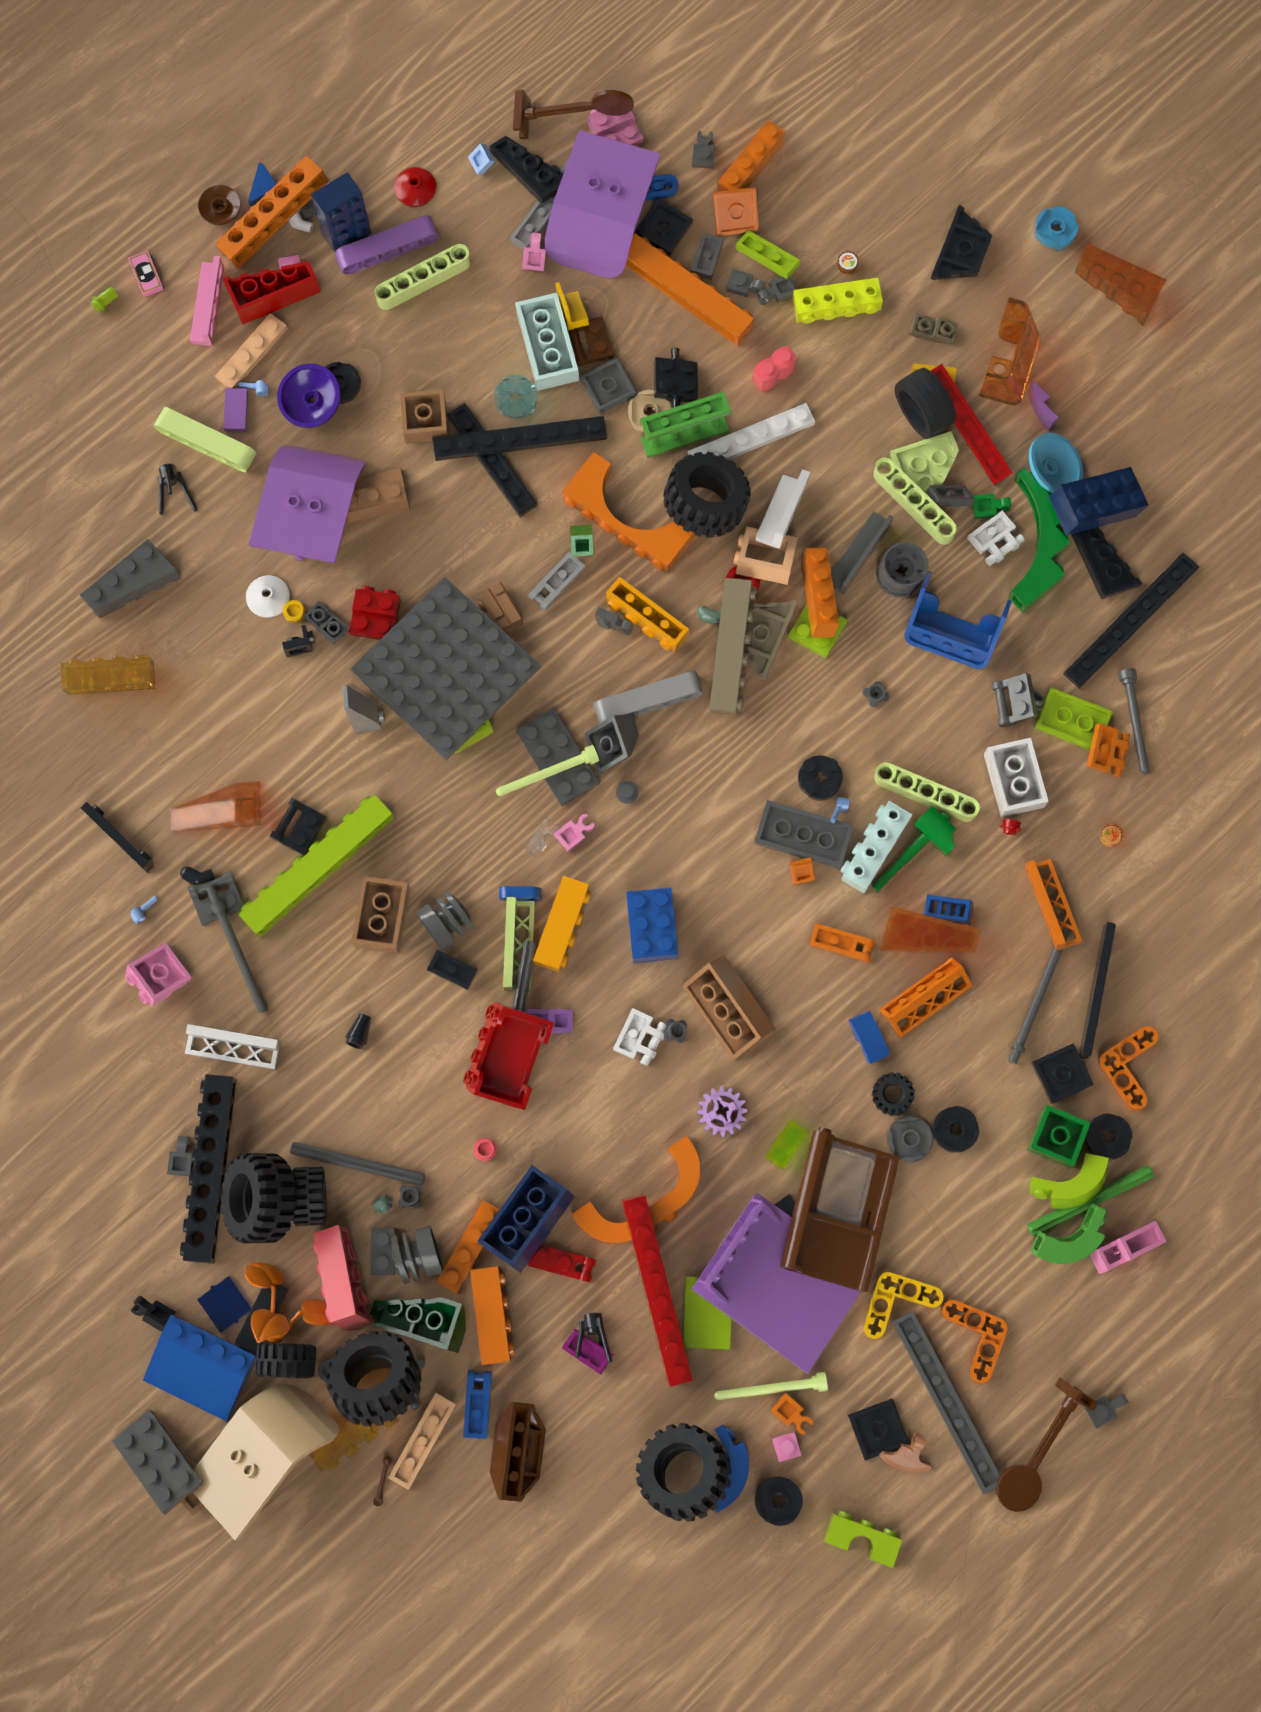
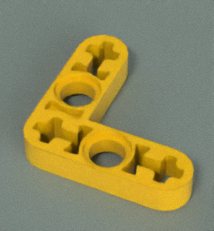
(889, 1295)

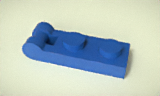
(477, 1405)

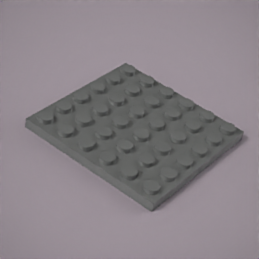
(445, 668)

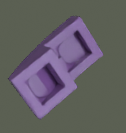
(1039, 401)
(562, 1019)

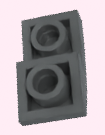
(326, 623)

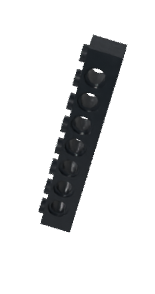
(218, 1157)

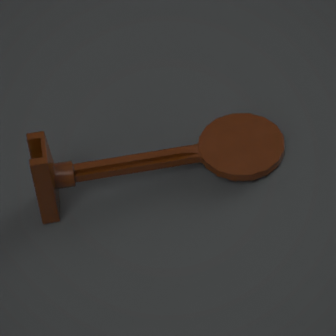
(606, 102)
(1021, 1484)

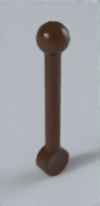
(378, 1500)

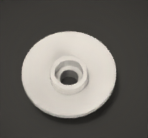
(273, 604)

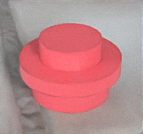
(485, 1149)

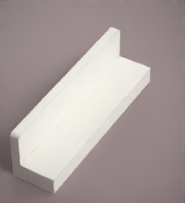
(782, 509)

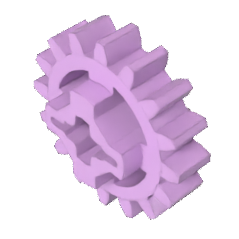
(731, 1107)

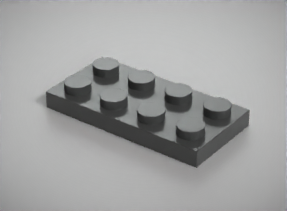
(550, 744)
(803, 834)
(157, 1461)

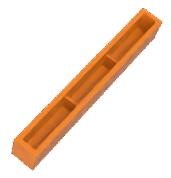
(689, 290)

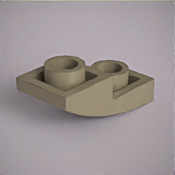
(935, 330)

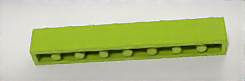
(316, 865)

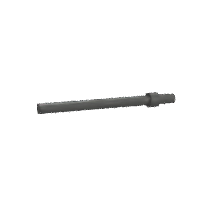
(219, 908)

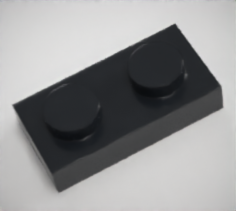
(452, 970)

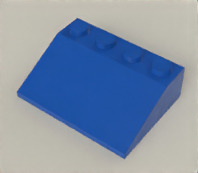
(199, 1367)

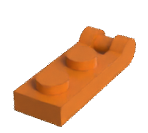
(841, 943)

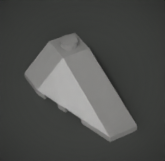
(362, 709)

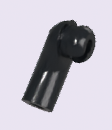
(195, 877)

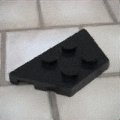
(962, 249)

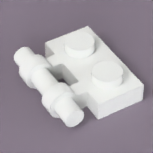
(991, 533)
(633, 1034)

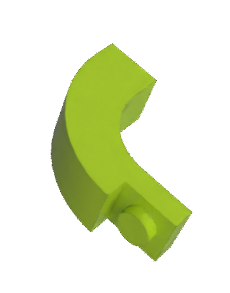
(1077, 1190)

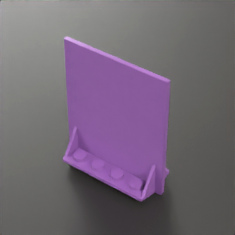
(774, 1304)

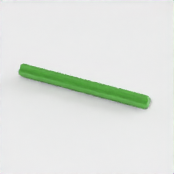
(1106, 1193)

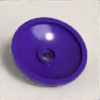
(300, 387)

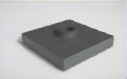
(608, 385)

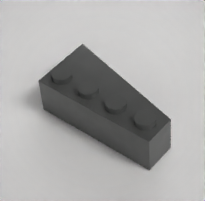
(129, 580)

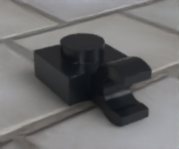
(153, 1314)

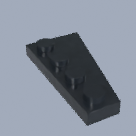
(528, 169)
(1103, 564)

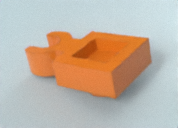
(789, 1411)

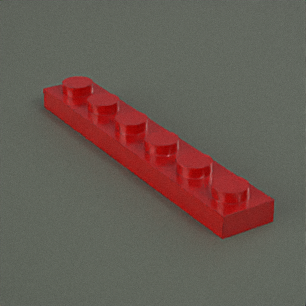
(973, 431)

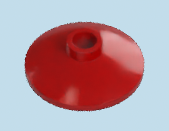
(417, 194)

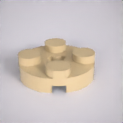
(641, 403)

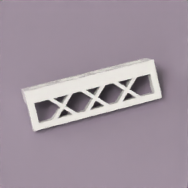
(232, 1038)

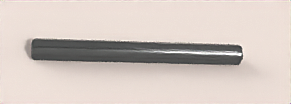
(357, 1163)

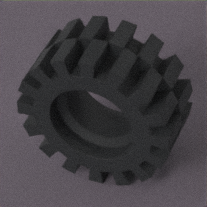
(905, 1087)

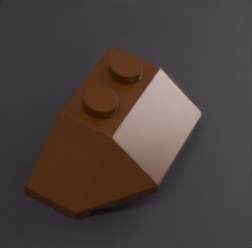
(517, 1451)

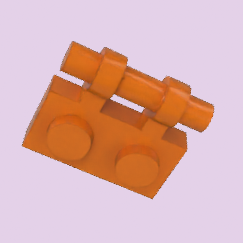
(1103, 748)

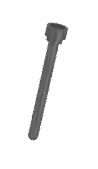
(1128, 678)

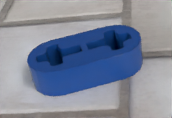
(522, 893)

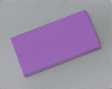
(235, 409)

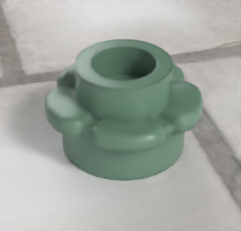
(382, 1204)

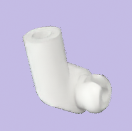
(297, 223)

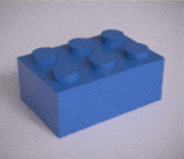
(652, 925)

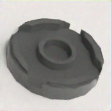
(910, 1138)

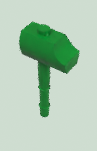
(933, 829)

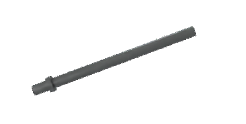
(1018, 1046)

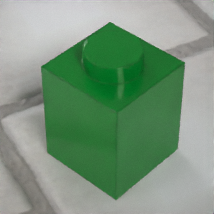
(581, 540)

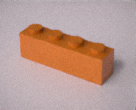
(753, 158)
(819, 592)
(490, 1315)

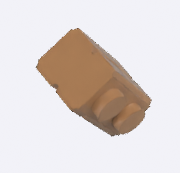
(500, 608)

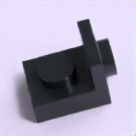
(297, 645)

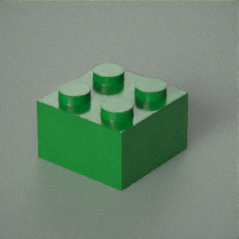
(1058, 1136)

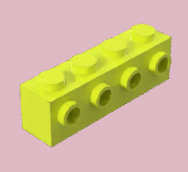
(837, 300)

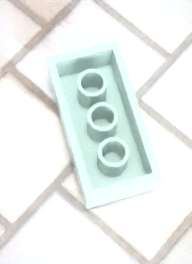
(547, 341)

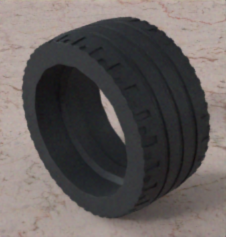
(925, 403)

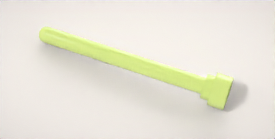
(589, 755)
(817, 1382)

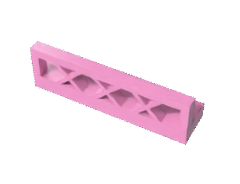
(207, 302)

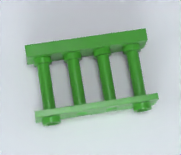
(685, 424)

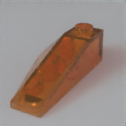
(225, 808)

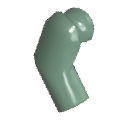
(709, 615)

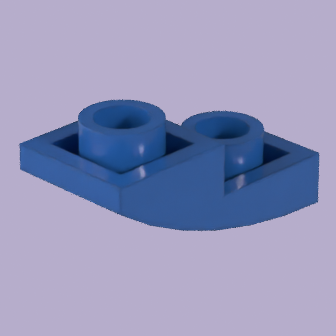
(869, 1036)

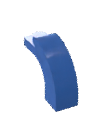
(739, 1464)

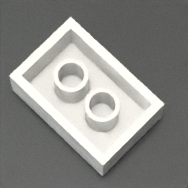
(1015, 777)

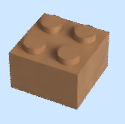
(423, 415)

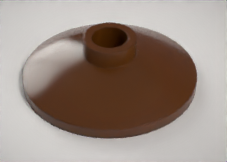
(217, 197)

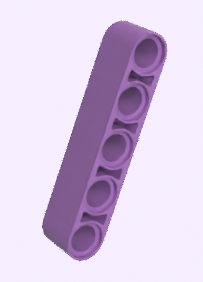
(386, 245)

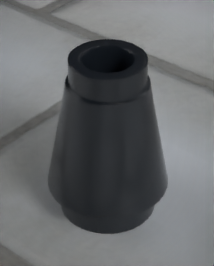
(359, 1031)

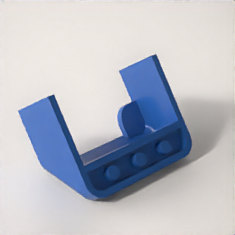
(950, 635)

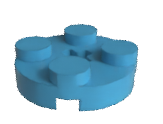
(1056, 239)

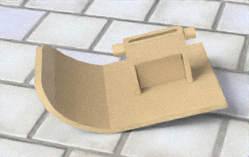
(259, 1452)

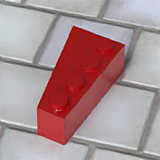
(270, 290)

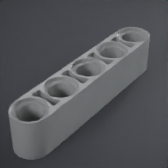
(650, 697)

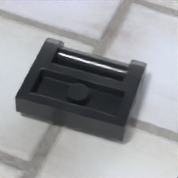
(303, 832)

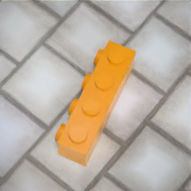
(647, 615)
(561, 924)

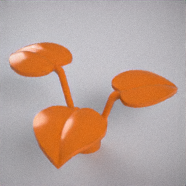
(274, 1326)

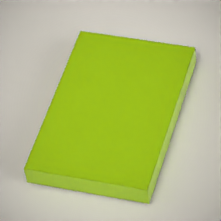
(1071, 718)
(703, 1323)

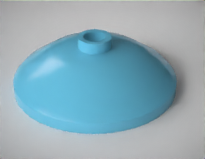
(1054, 461)

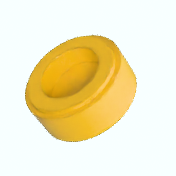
(294, 611)

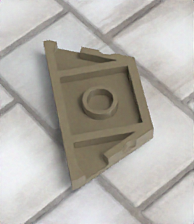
(767, 634)

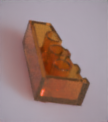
(1120, 281)
(922, 933)

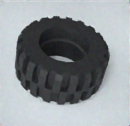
(699, 514)
(258, 1198)
(384, 1400)
(658, 1456)

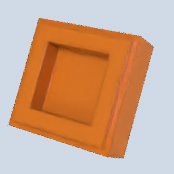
(802, 871)

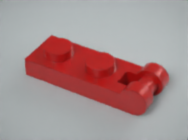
(562, 1263)

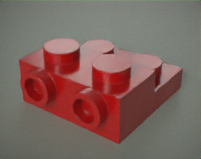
(374, 612)

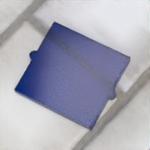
(224, 1304)

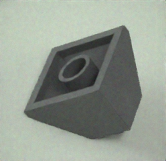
(613, 741)

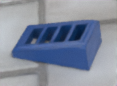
(968, 904)

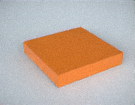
(736, 211)

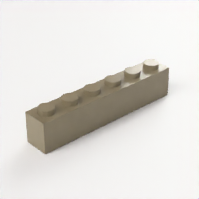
(731, 646)

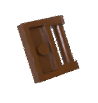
(597, 342)

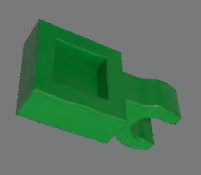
(986, 505)

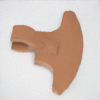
(908, 1456)

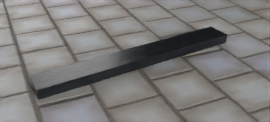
(1131, 620)

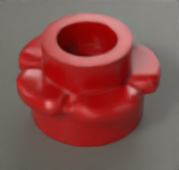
(1011, 826)

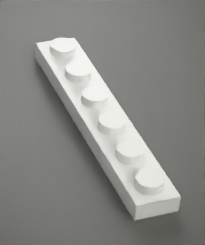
(759, 433)

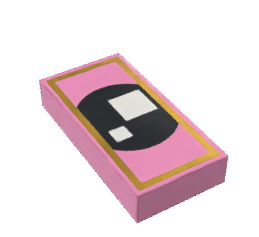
(145, 273)

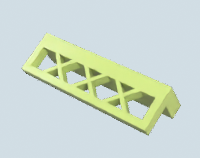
(510, 938)

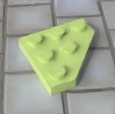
(927, 460)

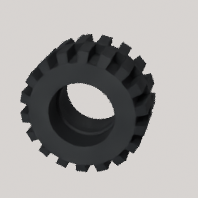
(310, 1196)
(285, 1360)

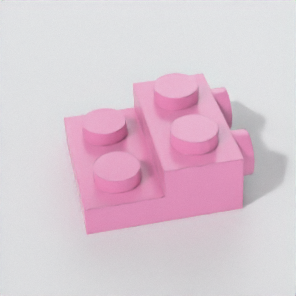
(617, 128)
(157, 974)

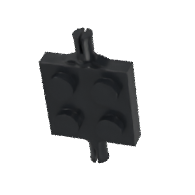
(675, 379)

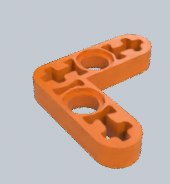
(1121, 1059)
(986, 1338)

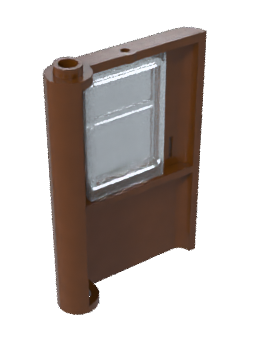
(839, 1211)

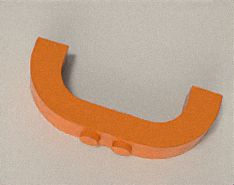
(664, 1209)

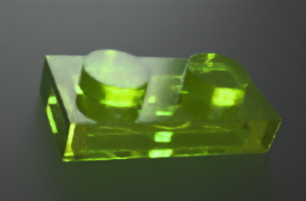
(786, 1144)

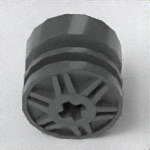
(908, 560)
(445, 920)
(416, 1254)

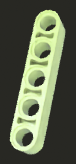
(415, 284)
(205, 439)
(910, 491)
(938, 792)

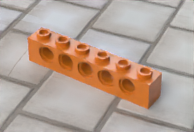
(283, 201)

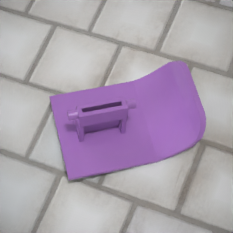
(599, 204)
(305, 503)

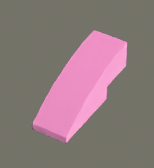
(1127, 1247)

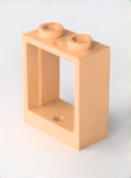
(762, 569)

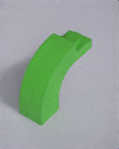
(1073, 1247)

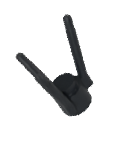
(169, 477)
(594, 1326)

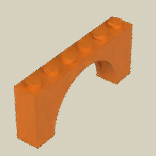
(585, 493)

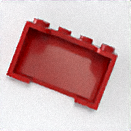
(506, 1055)

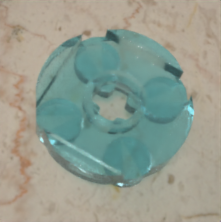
(524, 405)

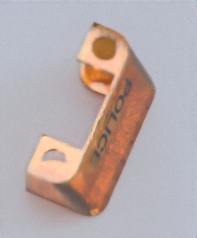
(1020, 329)

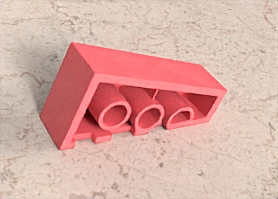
(340, 1279)

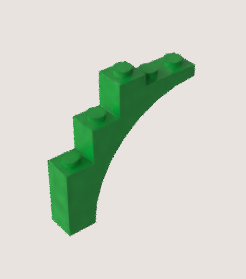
(1051, 543)

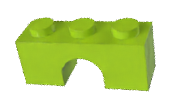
(883, 1544)

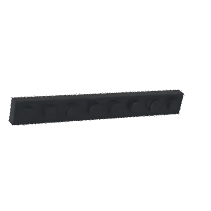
(519, 438)

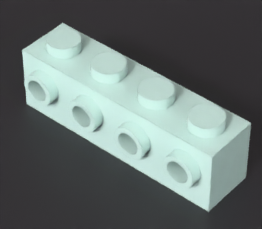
(876, 846)

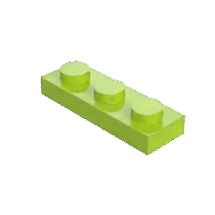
(767, 254)

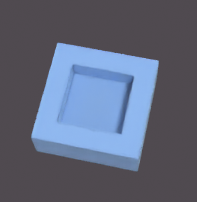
(481, 159)

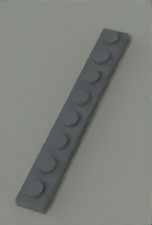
(947, 1402)

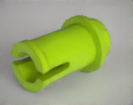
(104, 299)

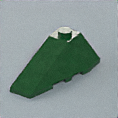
(426, 1320)

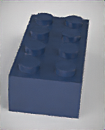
(341, 212)
(1098, 501)
(526, 1218)

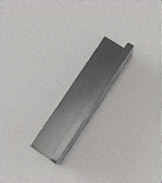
(860, 551)

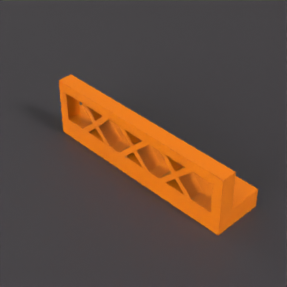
(1045, 906)
(924, 993)

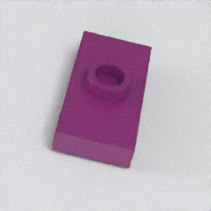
(591, 1353)

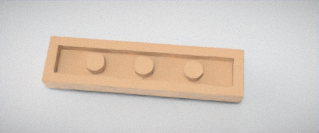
(251, 351)
(422, 1441)

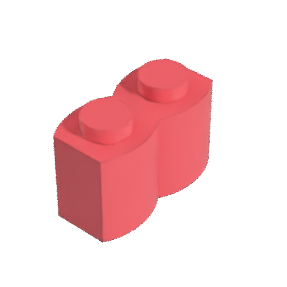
(775, 368)

